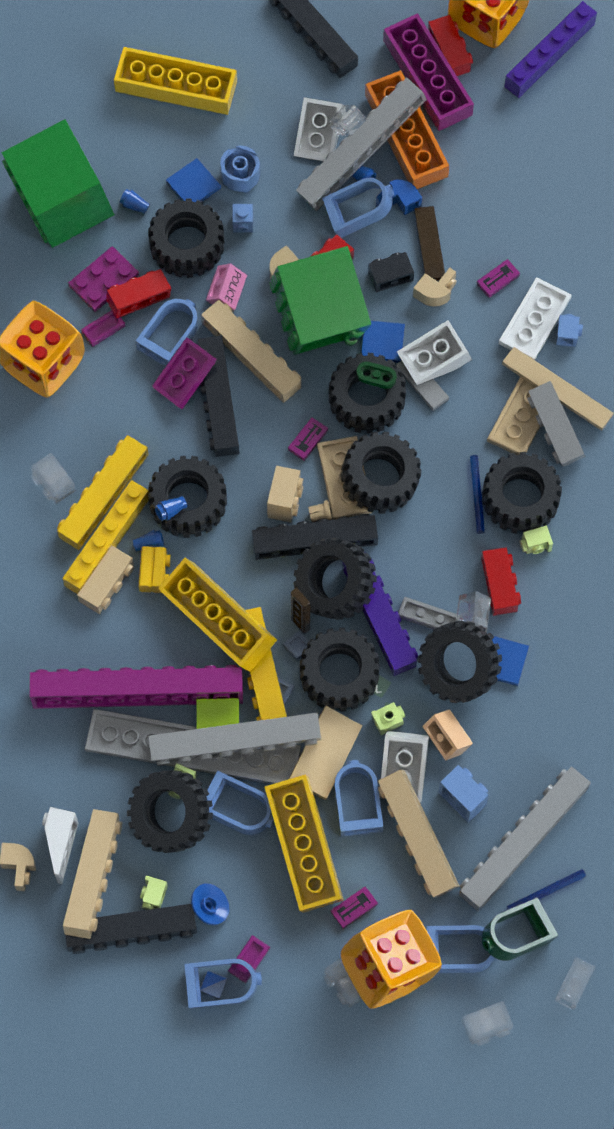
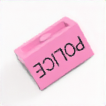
(226, 285)

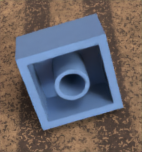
(463, 793)

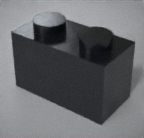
(390, 271)

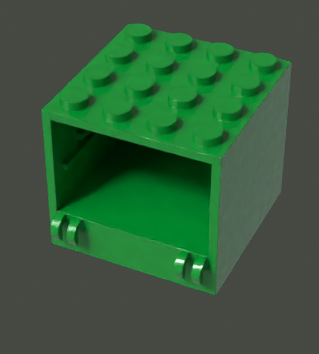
(57, 184)
(320, 301)

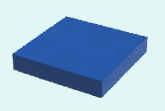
(193, 182)
(384, 340)
(512, 660)

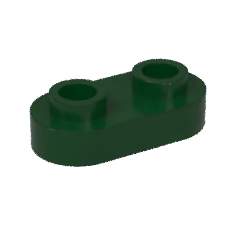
(376, 376)

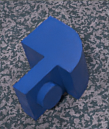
(404, 195)

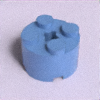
(240, 169)

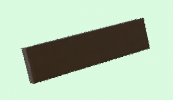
(429, 242)
(300, 610)

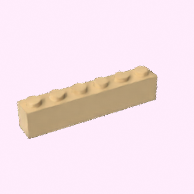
(251, 350)
(418, 833)
(91, 874)

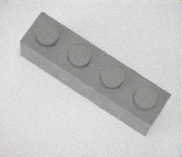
(556, 423)

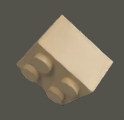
(284, 494)

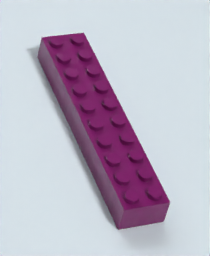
(134, 687)

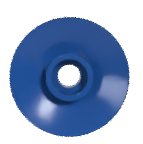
(212, 897)

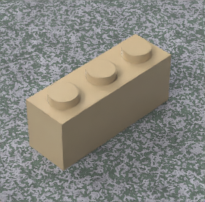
(106, 580)

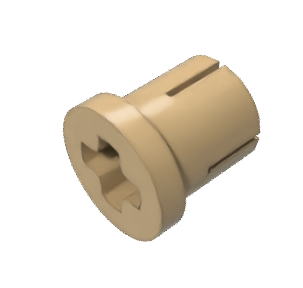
(320, 511)

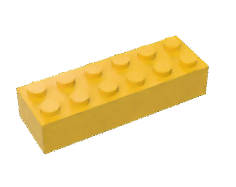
(175, 80)
(217, 614)
(304, 843)

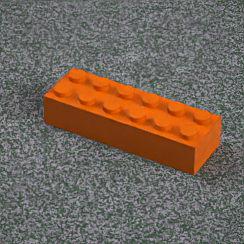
(413, 141)

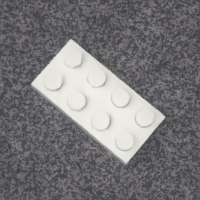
(535, 318)

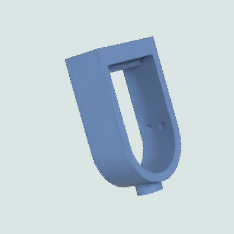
(331, 203)
(153, 350)
(215, 790)
(358, 826)
(434, 931)
(193, 983)

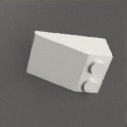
(315, 135)
(434, 354)
(406, 753)
(60, 834)

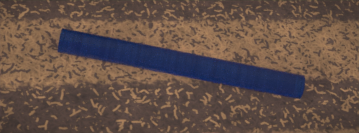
(477, 494)
(550, 888)

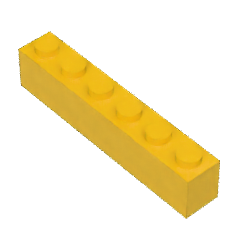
(102, 492)
(108, 533)
(265, 682)

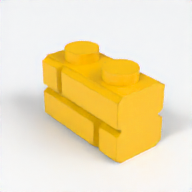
(153, 568)

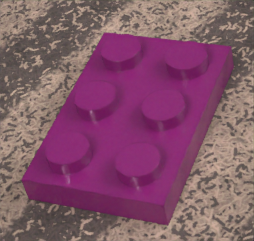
(100, 275)
(184, 373)

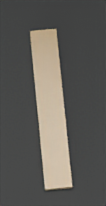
(567, 393)

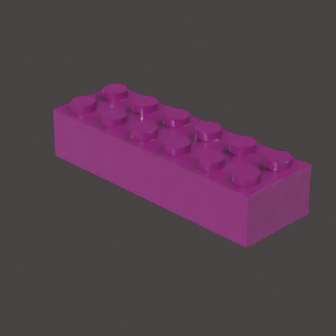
(429, 70)

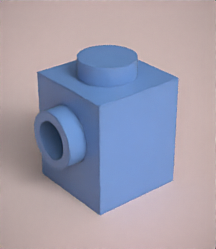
(242, 218)
(568, 330)

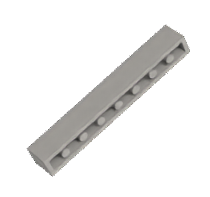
(362, 144)
(234, 738)
(524, 839)

